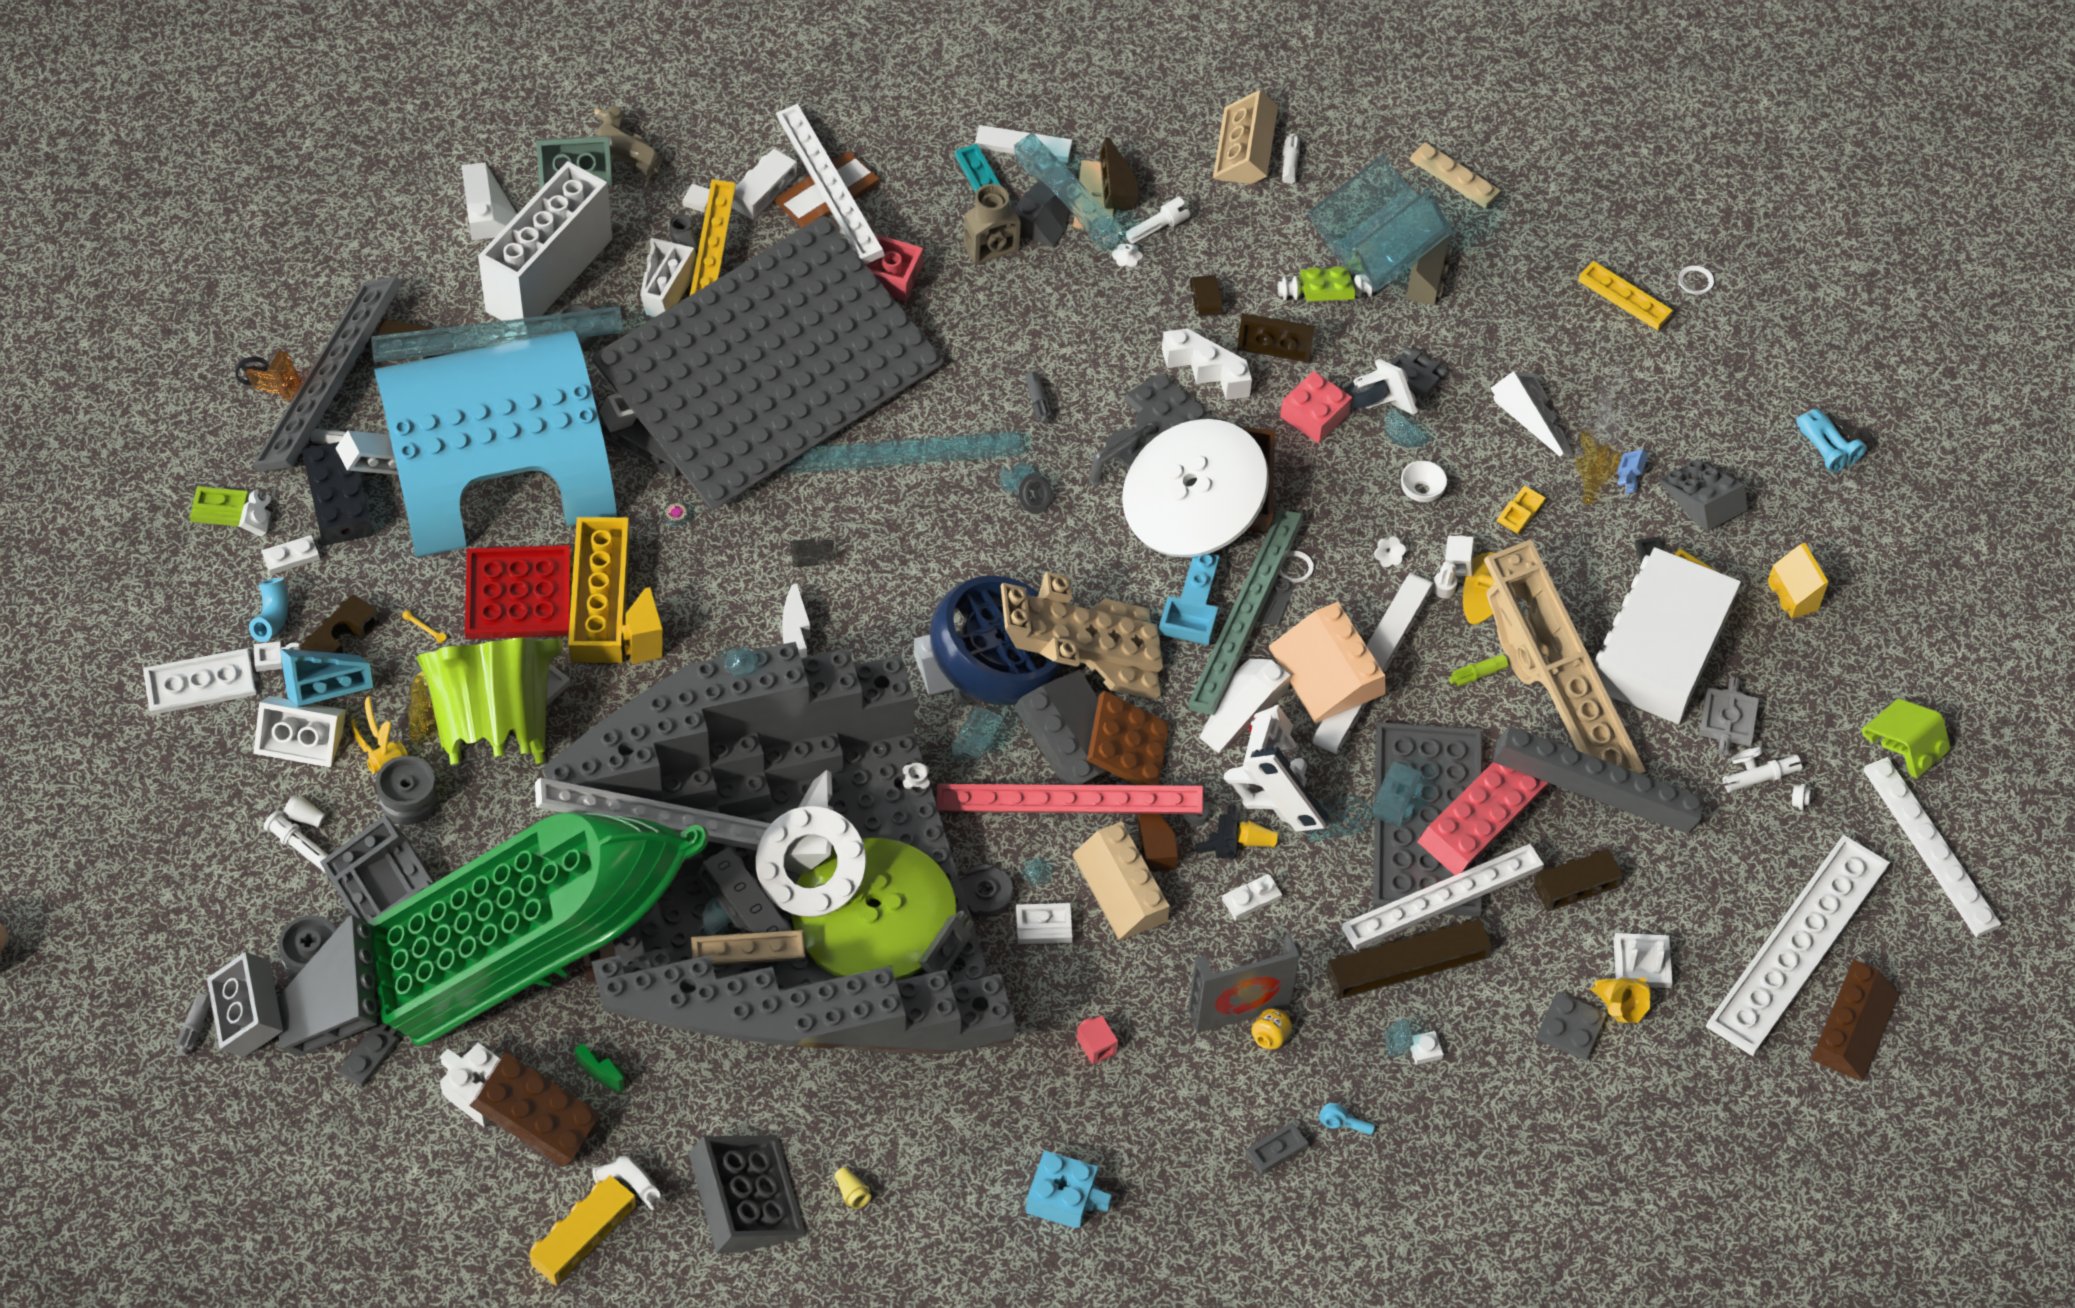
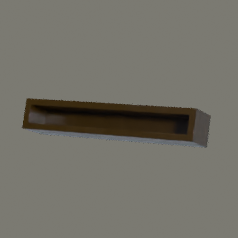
(1408, 958)

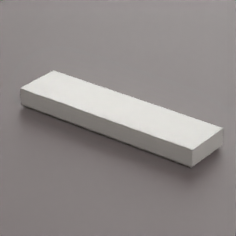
(1004, 141)

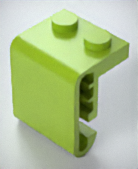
(1911, 732)

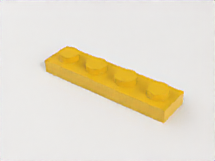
(1625, 295)

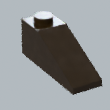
(1118, 180)

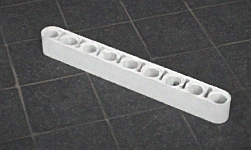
(1382, 645)

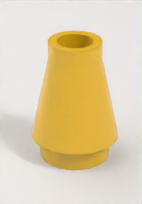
(1255, 835)

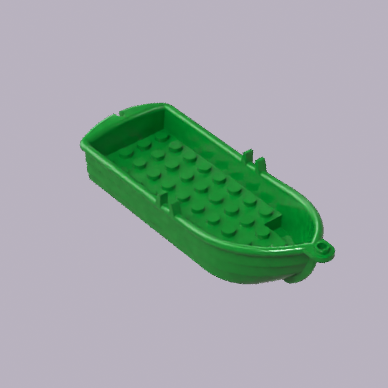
(520, 916)

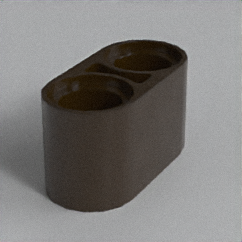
(1206, 295)

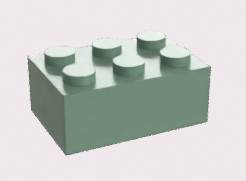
(586, 152)

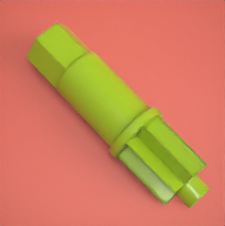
(1478, 670)

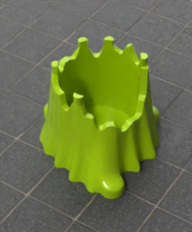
(490, 691)

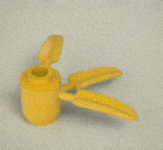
(387, 750)

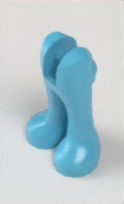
(1817, 428)

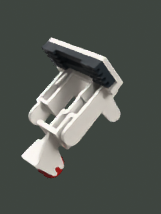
(1280, 779)

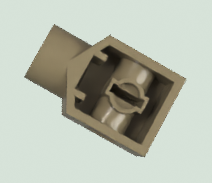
(991, 226)

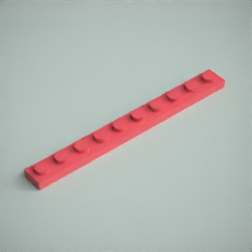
(1070, 798)

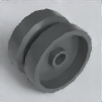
(407, 789)
(302, 940)

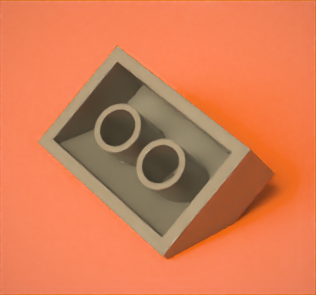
(1427, 272)

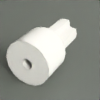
(1445, 581)

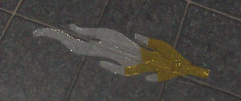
(1596, 467)

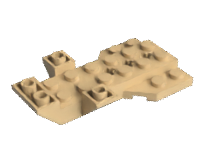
(1108, 638)

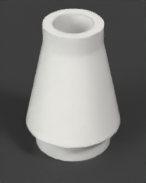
(303, 811)

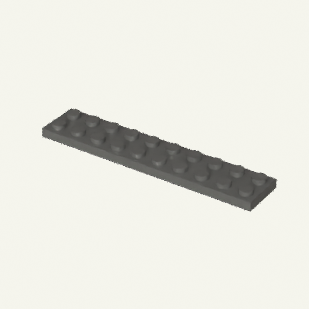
(327, 374)

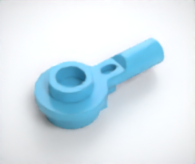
(1336, 1116)

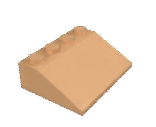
(1329, 663)

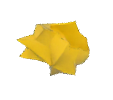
(1625, 997)

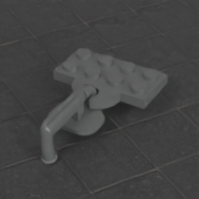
(1159, 408)

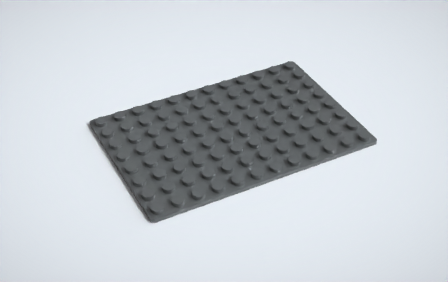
(767, 362)

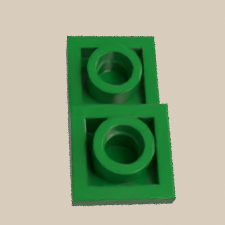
(603, 1072)

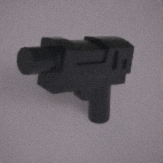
(1226, 839)

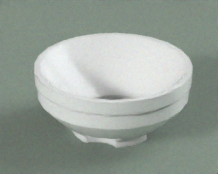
(1423, 473)

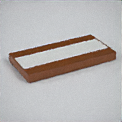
(804, 200)

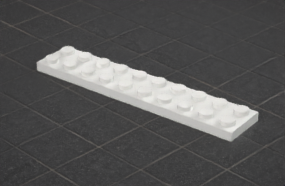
(1797, 945)

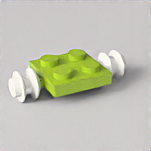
(1324, 285)

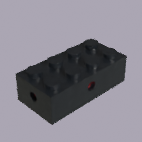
(336, 496)

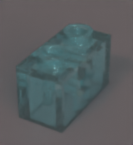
(1397, 793)

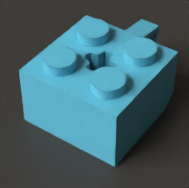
(1078, 1190)

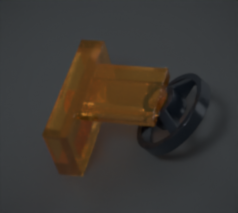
(279, 378)

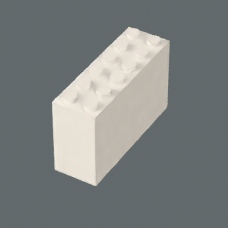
(546, 245)
(1665, 634)

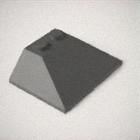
(376, 870)

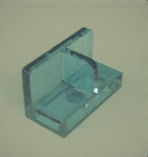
(976, 734)

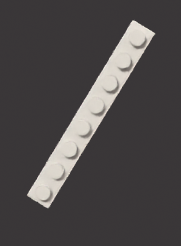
(1932, 847)
(1442, 896)

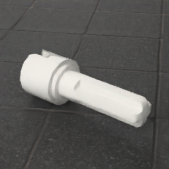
(1168, 215)

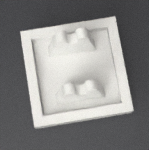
(1643, 957)

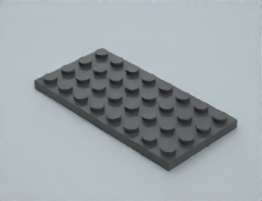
(1448, 766)

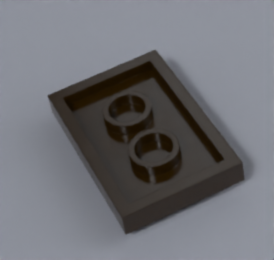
(1275, 337)

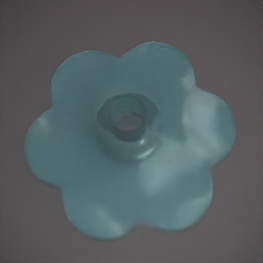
(740, 661)
(1036, 871)

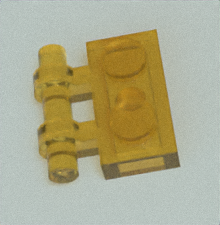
(419, 703)

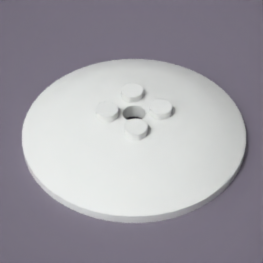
(1211, 512)

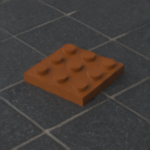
(1127, 741)

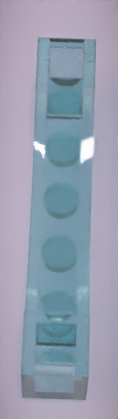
(1043, 164)

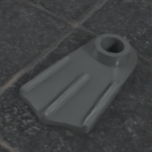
(1276, 603)

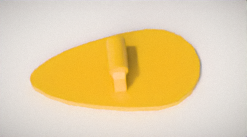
(1474, 593)

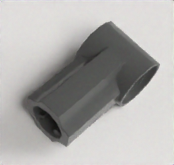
(684, 236)

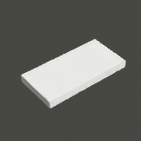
(199, 681)

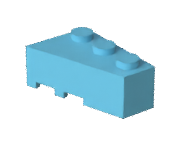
(323, 675)

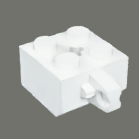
(466, 1077)

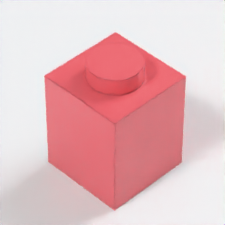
(1097, 1039)

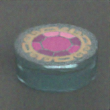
(675, 514)

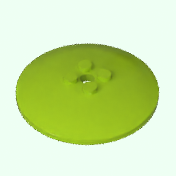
(897, 933)

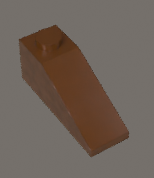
(1158, 843)

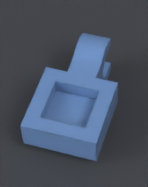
(1629, 467)

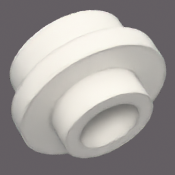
(1801, 796)

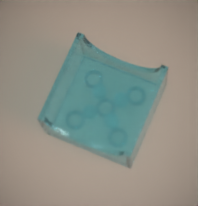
(1379, 223)

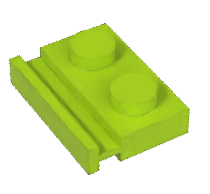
(218, 506)

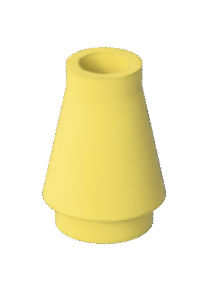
(852, 1188)

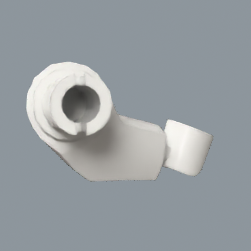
(633, 1174)

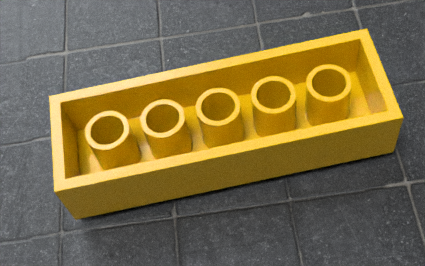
(599, 590)

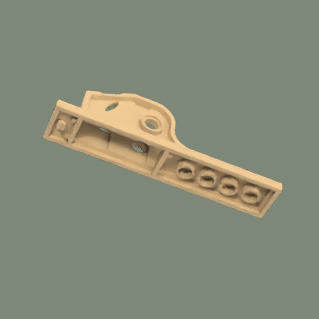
(1550, 632)

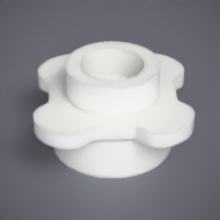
(916, 769)

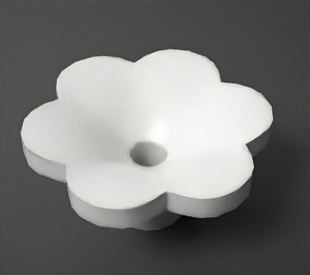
(1127, 255)
(1393, 554)
(1747, 756)

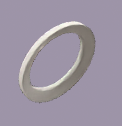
(1700, 269)
(1310, 564)

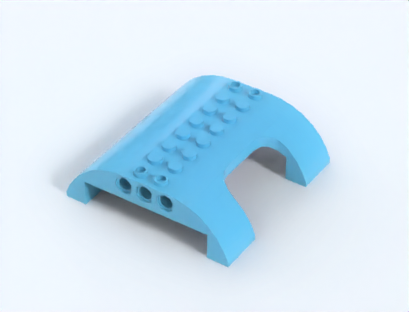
(493, 418)

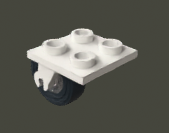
(1372, 388)

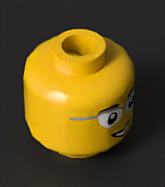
(1272, 1027)

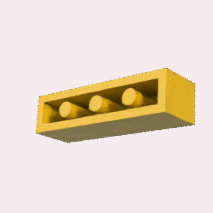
(582, 1229)

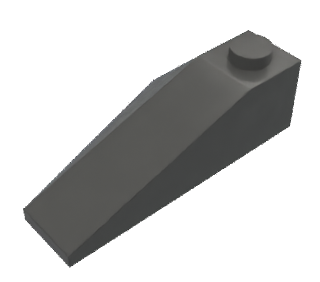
(1042, 214)

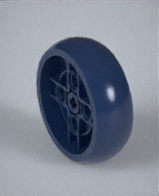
(983, 657)

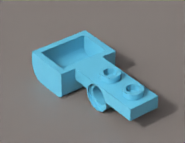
(1190, 616)

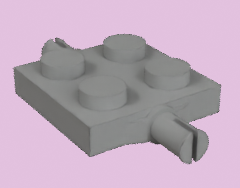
(1728, 716)

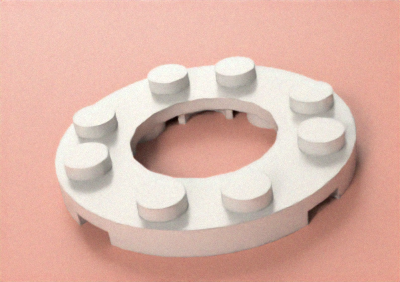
(849, 870)

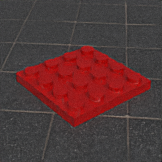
(517, 592)

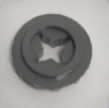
(1042, 492)

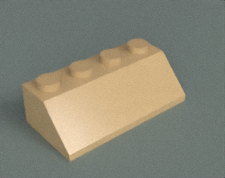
(1246, 139)
(1121, 881)

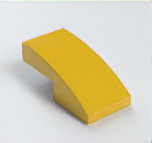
(1521, 510)

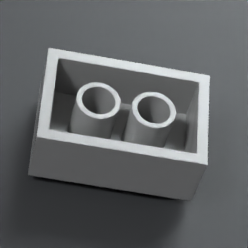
(244, 1004)

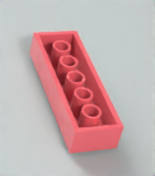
(1479, 816)

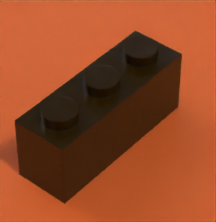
(1577, 880)

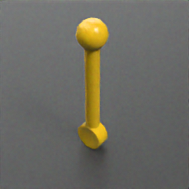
(440, 637)

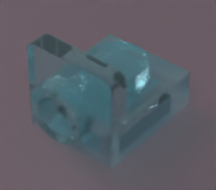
(1010, 478)

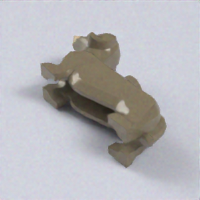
(627, 147)

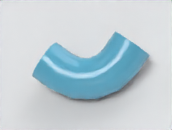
(273, 611)

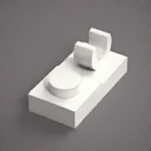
(1251, 896)

